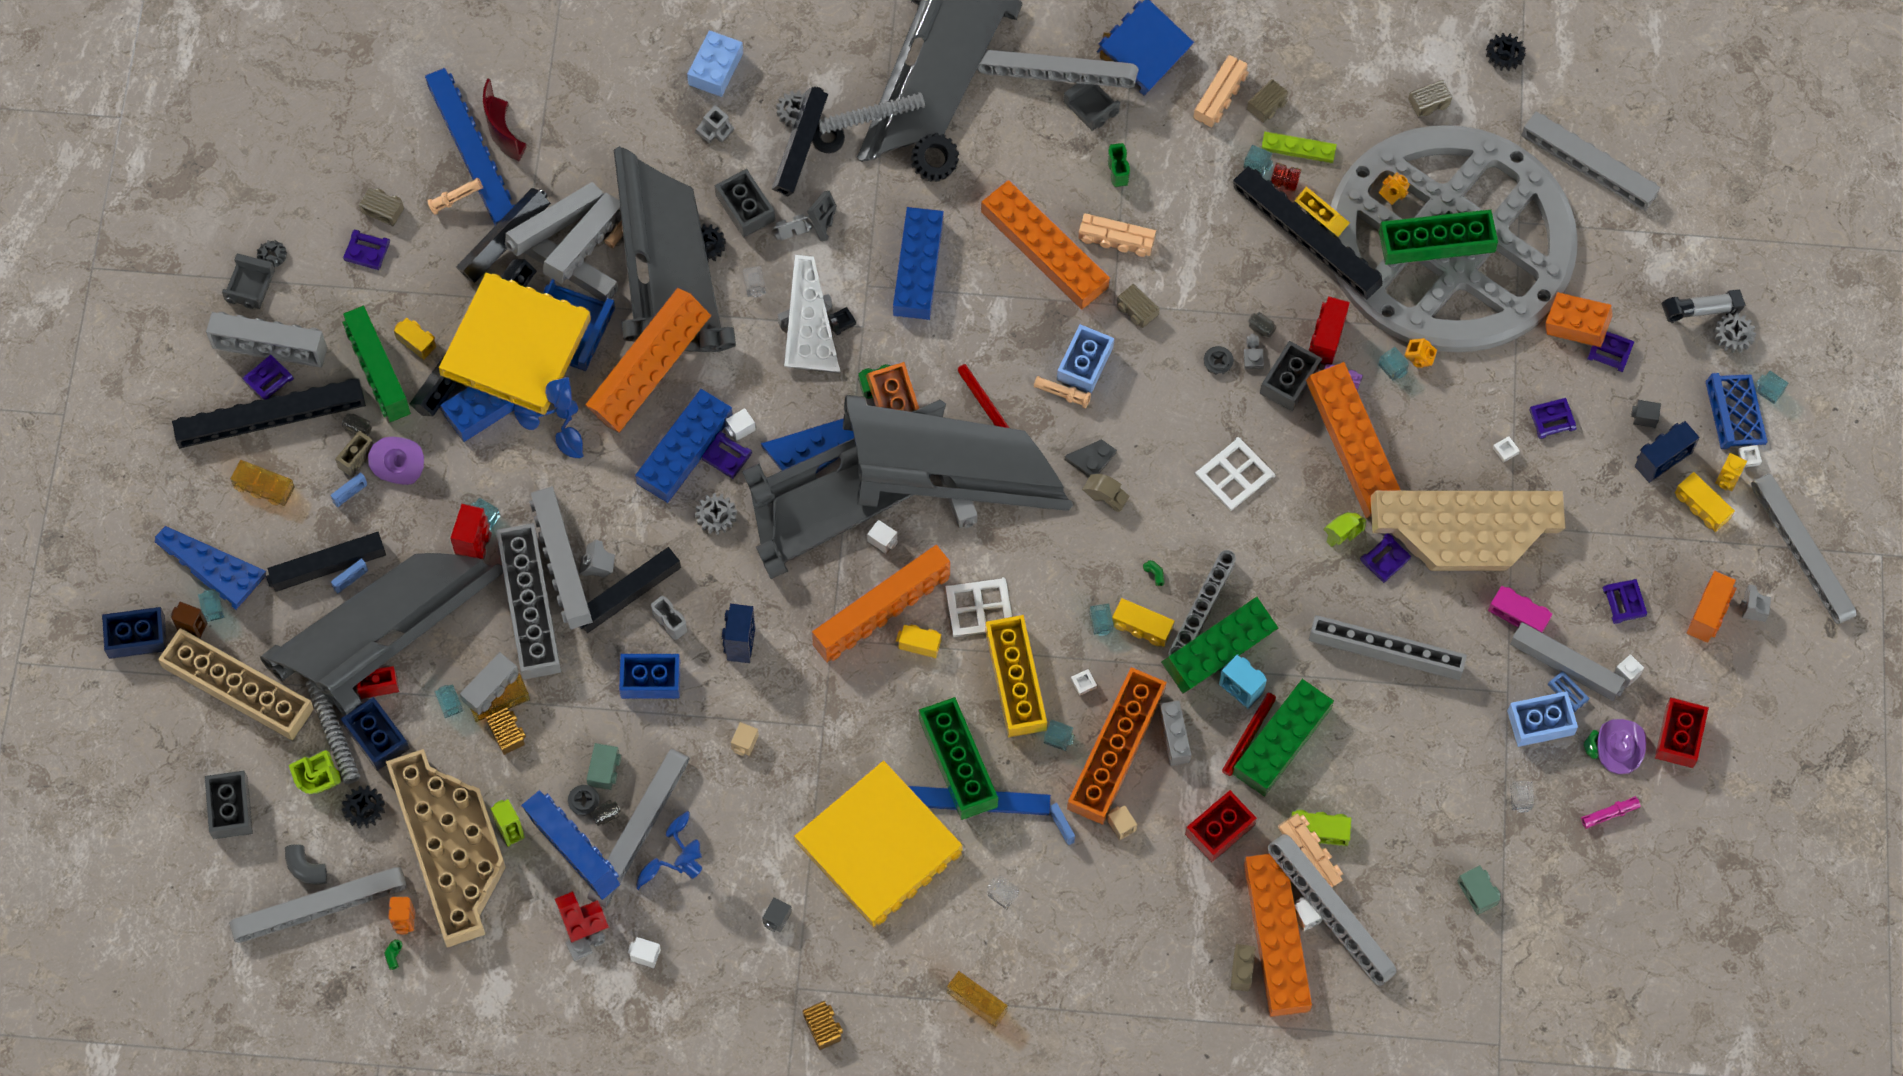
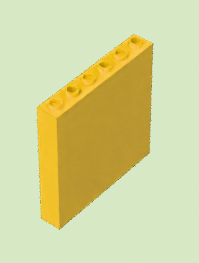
(514, 342)
(878, 844)

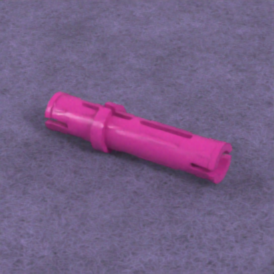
(1618, 809)

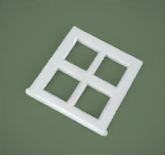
(1234, 474)
(979, 607)

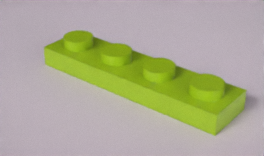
(1299, 147)

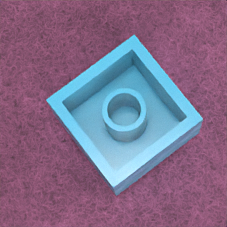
(1243, 681)

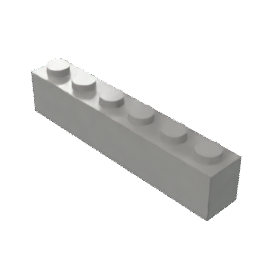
(583, 239)

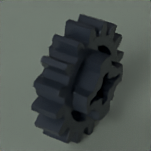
(1505, 51)
(713, 247)
(369, 813)

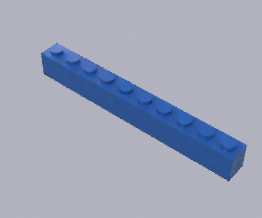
(469, 143)

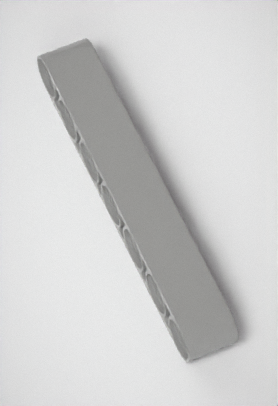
(1205, 600)

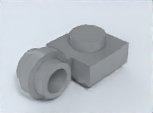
(1253, 357)
(581, 947)

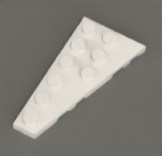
(809, 331)

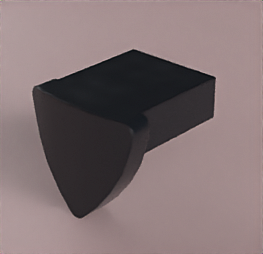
(841, 320)

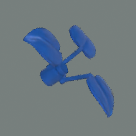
(558, 393)
(685, 860)

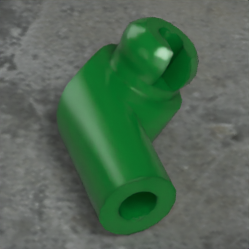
(1156, 570)
(1590, 745)
(391, 953)

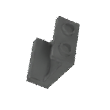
(1091, 104)
(249, 281)

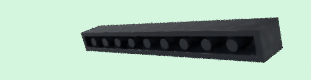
(1308, 232)
(437, 387)
(268, 413)

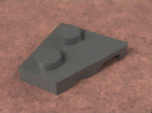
(822, 214)
(1092, 457)

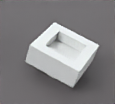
(1506, 449)
(1751, 455)
(1083, 682)

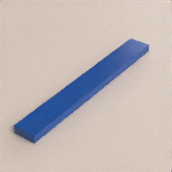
(1007, 801)

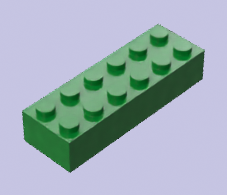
(1438, 237)
(375, 364)
(1219, 645)
(1283, 737)
(958, 758)

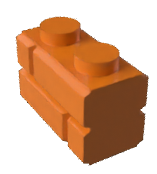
(401, 915)

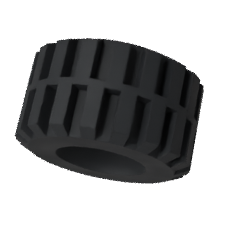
(944, 145)

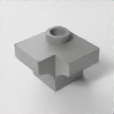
(715, 125)
(596, 560)
(1755, 605)

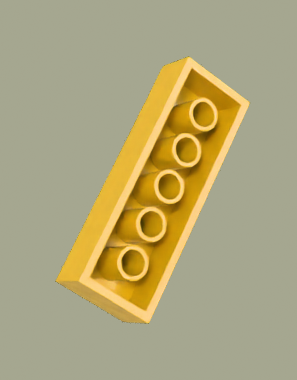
(1016, 676)

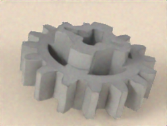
(794, 103)
(1726, 332)
(724, 512)

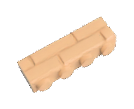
(1220, 91)
(1117, 235)
(1308, 842)

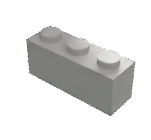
(489, 683)
(1174, 733)

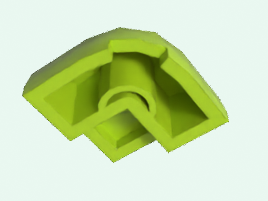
(1343, 527)
(315, 773)

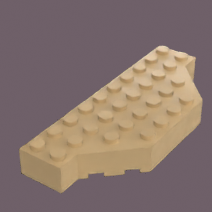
(1467, 526)
(451, 843)

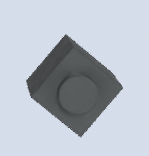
(1646, 413)
(776, 915)

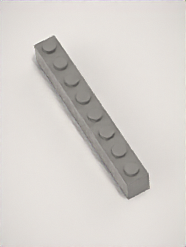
(1590, 161)
(561, 558)
(1387, 647)

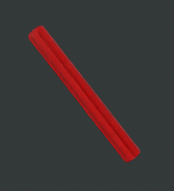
(981, 396)
(1249, 733)

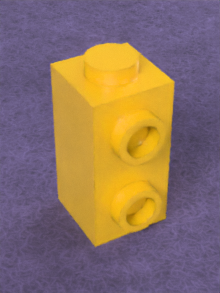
(414, 338)
(1730, 472)
(919, 640)

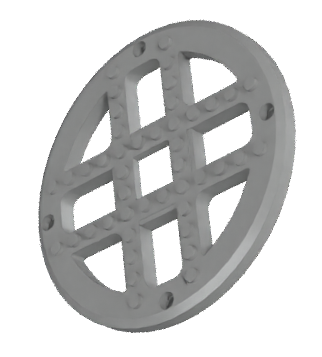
(1485, 150)

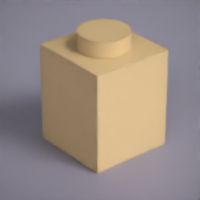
(744, 739)
(1121, 822)

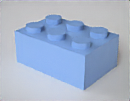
(715, 63)
(1085, 359)
(1542, 719)

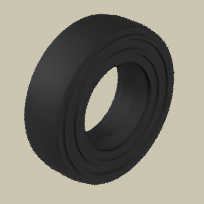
(830, 147)

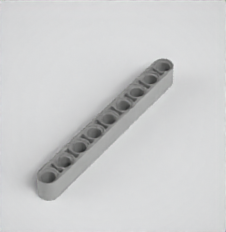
(1058, 68)
(1803, 549)
(644, 818)
(317, 904)
(1332, 909)

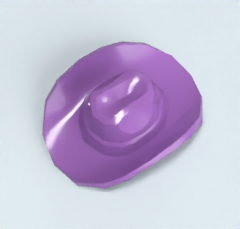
(396, 460)
(1621, 745)

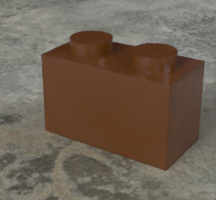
(189, 619)

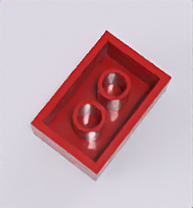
(1329, 329)
(471, 532)
(1681, 732)
(1220, 826)

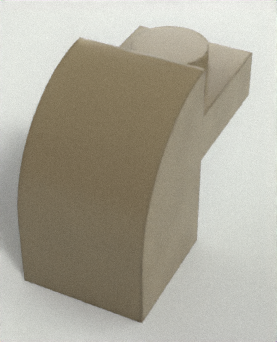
(1105, 488)

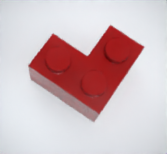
(379, 683)
(580, 920)

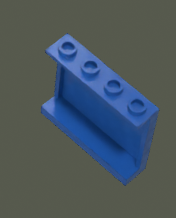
(1147, 41)
(600, 316)

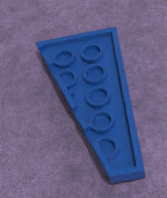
(806, 444)
(215, 568)

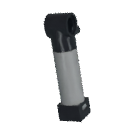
(1727, 303)

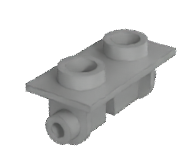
(784, 228)

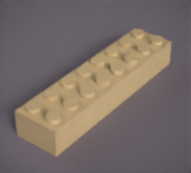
(236, 684)

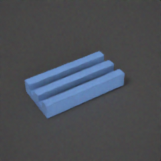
(349, 489)
(349, 576)
(1573, 686)
(1062, 824)

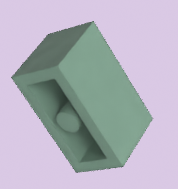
(603, 766)
(1479, 890)

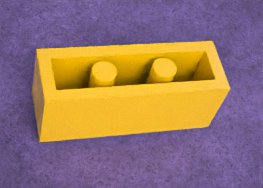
(1322, 211)
(1704, 502)
(1142, 622)

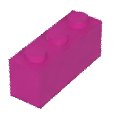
(1519, 609)

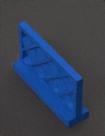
(1722, 411)

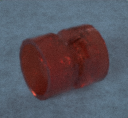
(1285, 177)

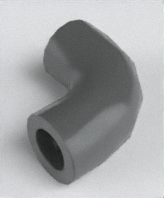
(301, 868)

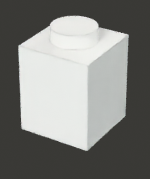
(739, 425)
(882, 537)
(1629, 669)
(1306, 914)
(644, 952)

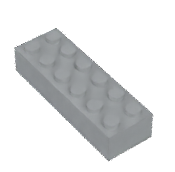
(266, 338)

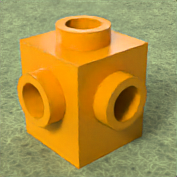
(1394, 188)
(1420, 352)

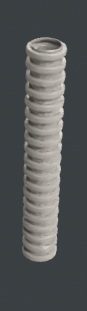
(871, 113)
(334, 734)

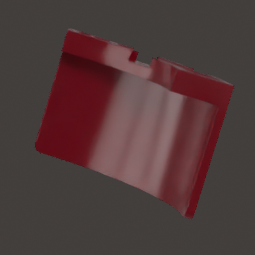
(495, 113)

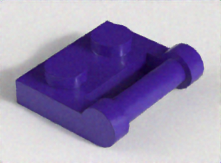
(366, 255)
(1613, 345)
(263, 374)
(1552, 412)
(724, 460)
(1390, 562)
(1631, 600)

